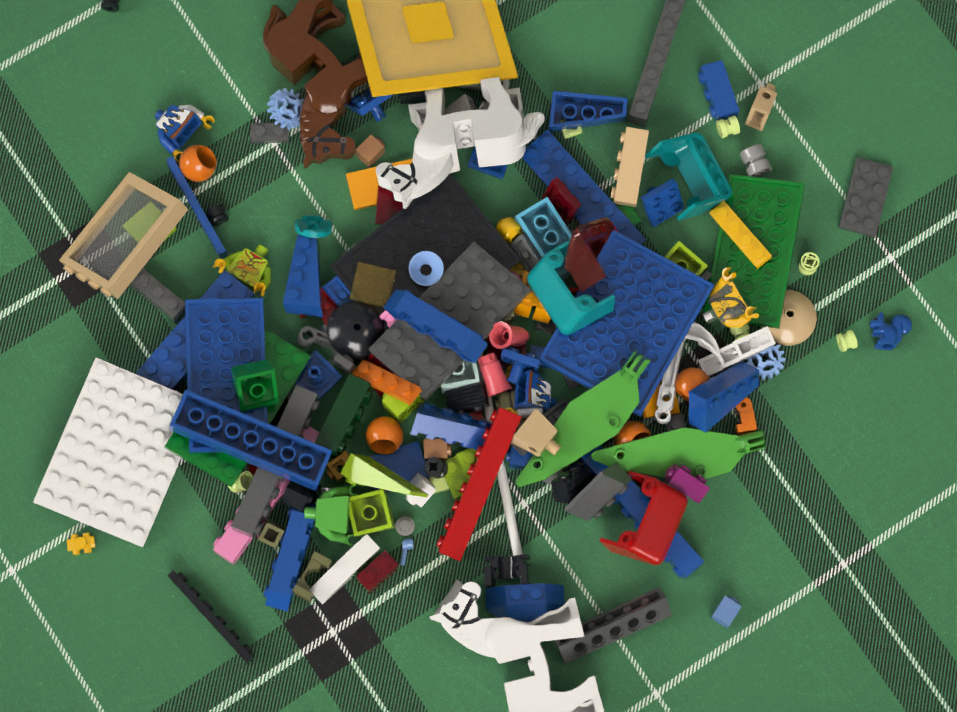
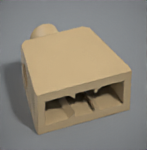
(761, 107)
(537, 435)

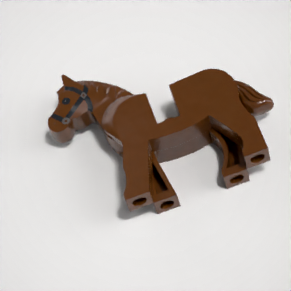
(294, 53)

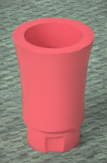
(507, 335)
(493, 375)

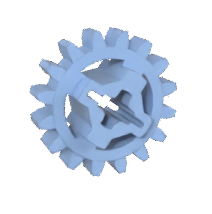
(285, 108)
(770, 362)

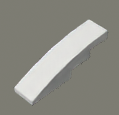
(737, 351)
(344, 569)

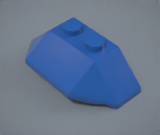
(524, 601)

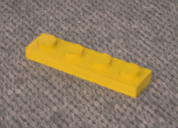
(740, 235)

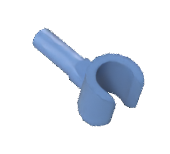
(406, 544)

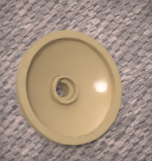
(798, 327)

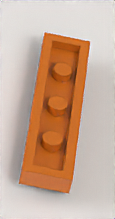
(387, 382)

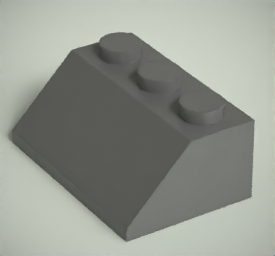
(599, 493)

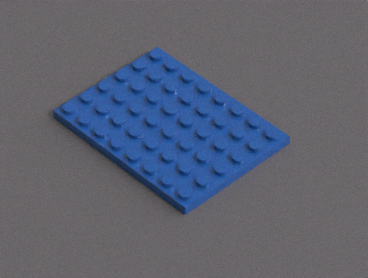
(650, 315)

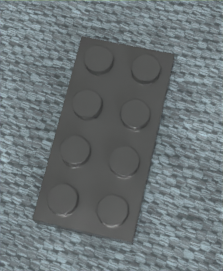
(865, 197)

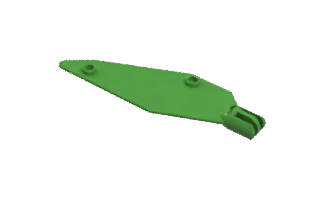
(590, 420)
(702, 452)

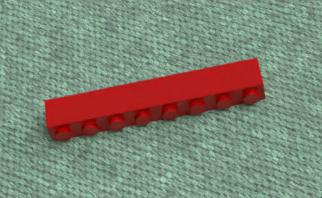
(479, 483)

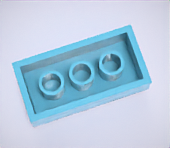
(545, 229)

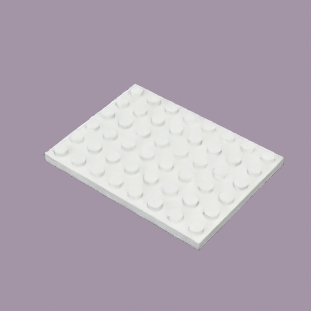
(113, 454)

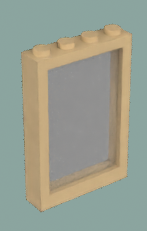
(123, 235)

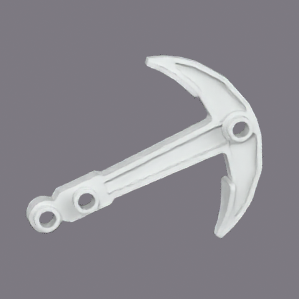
(667, 389)

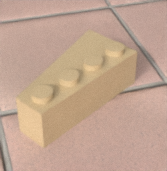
(630, 167)

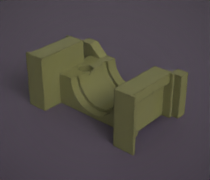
(316, 564)

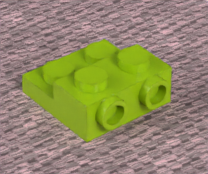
(458, 470)

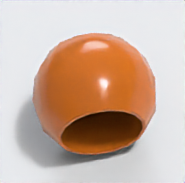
(197, 163)
(688, 380)
(631, 431)
(384, 435)

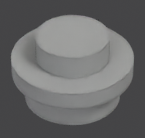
(405, 526)

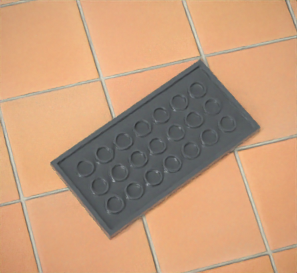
(472, 291)

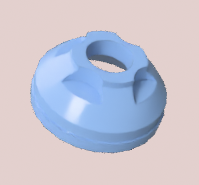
(426, 258)

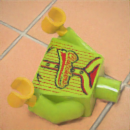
(248, 268)

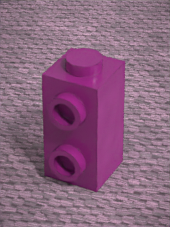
(685, 482)

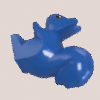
(892, 333)

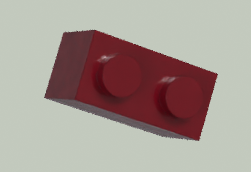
(377, 572)

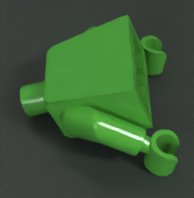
(332, 513)

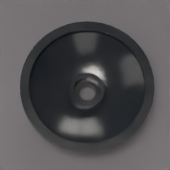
(345, 338)

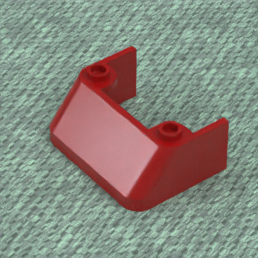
(657, 526)

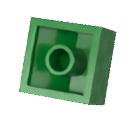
(255, 384)

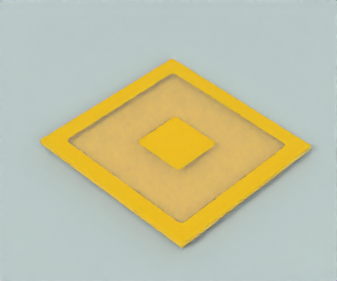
(430, 43)

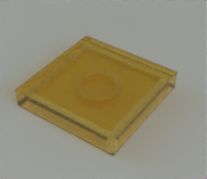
(372, 284)

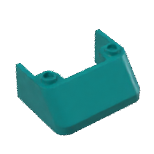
(698, 169)
(565, 311)

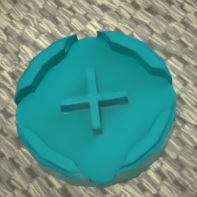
(313, 226)

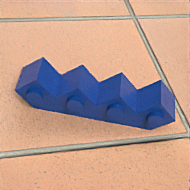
(432, 322)
(290, 560)

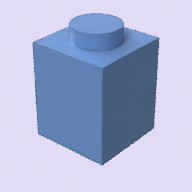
(726, 611)

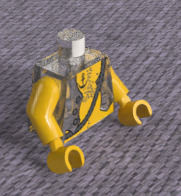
(728, 304)

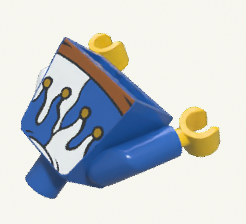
(178, 125)
(531, 393)

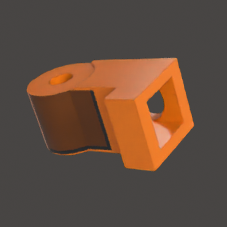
(745, 417)

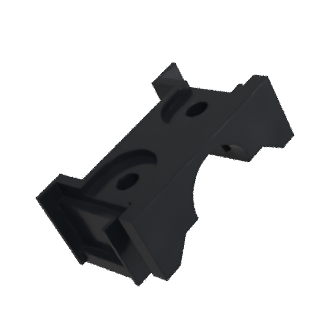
(507, 569)

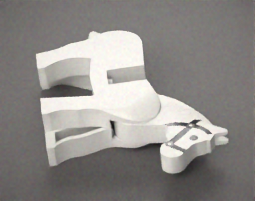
(496, 132)
(514, 639)

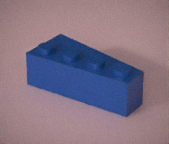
(585, 110)

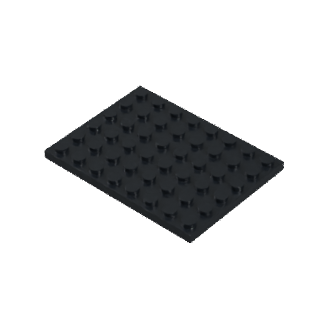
(436, 222)

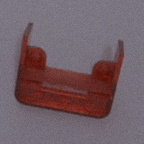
(584, 248)

